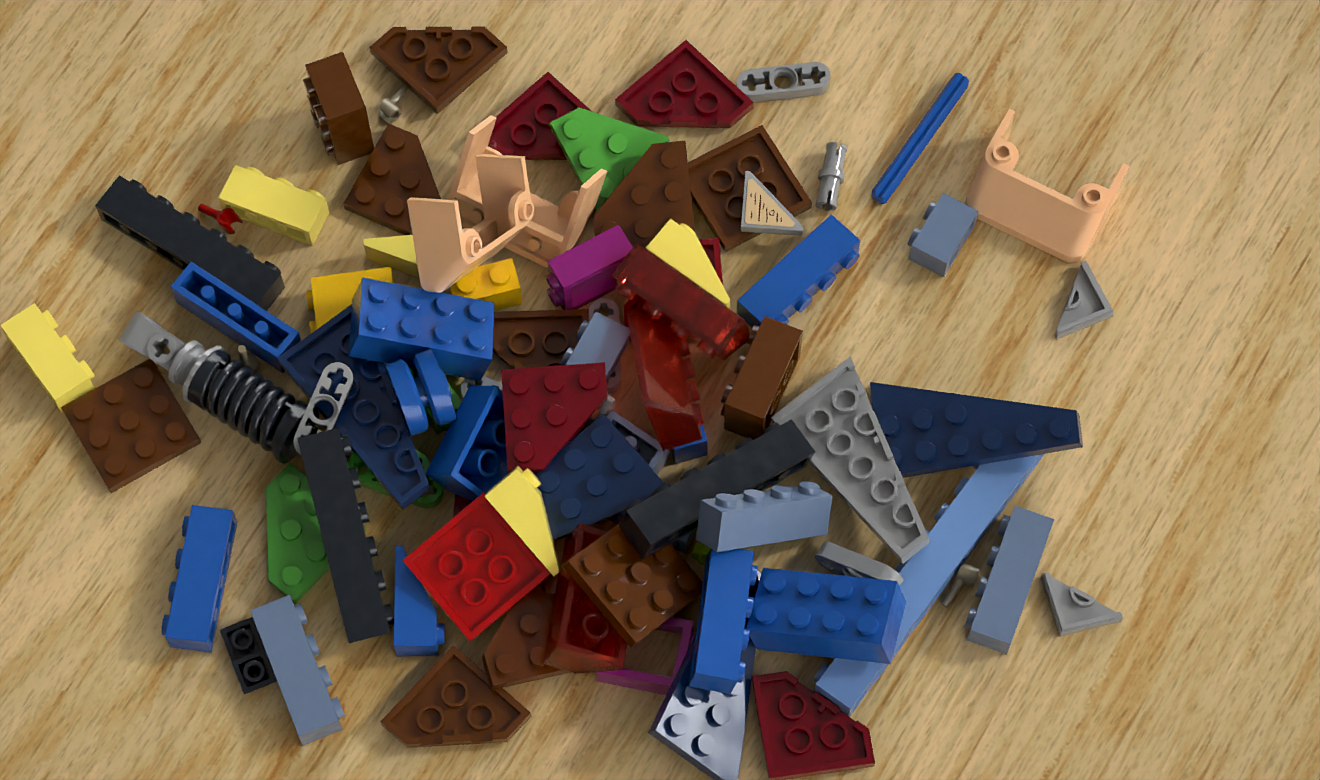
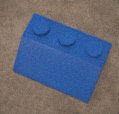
(474, 447)

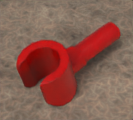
(224, 217)

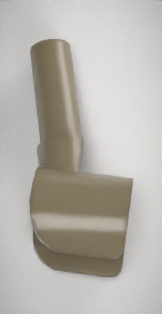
(389, 110)
(248, 358)
(967, 574)

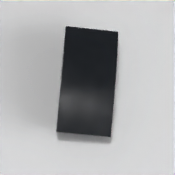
(248, 655)

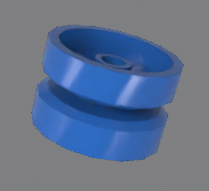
(423, 391)

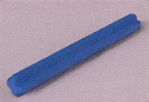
(920, 138)

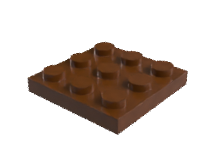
(719, 183)
(131, 425)
(630, 590)

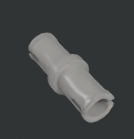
(831, 176)

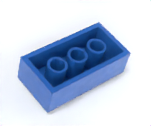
(403, 320)
(826, 615)

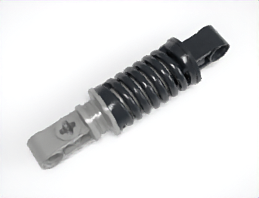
(223, 387)

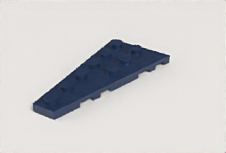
(955, 431)
(594, 479)

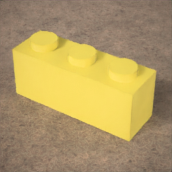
(275, 204)
(48, 355)

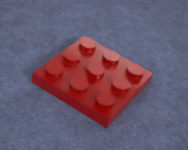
(476, 567)

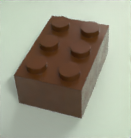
(338, 108)
(761, 378)

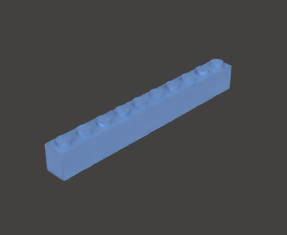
(932, 568)

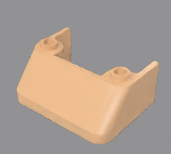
(1033, 210)
(551, 227)
(449, 252)

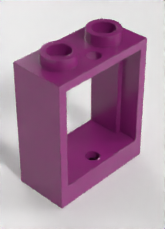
(586, 270)
(647, 681)

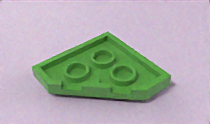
(599, 142)
(293, 535)

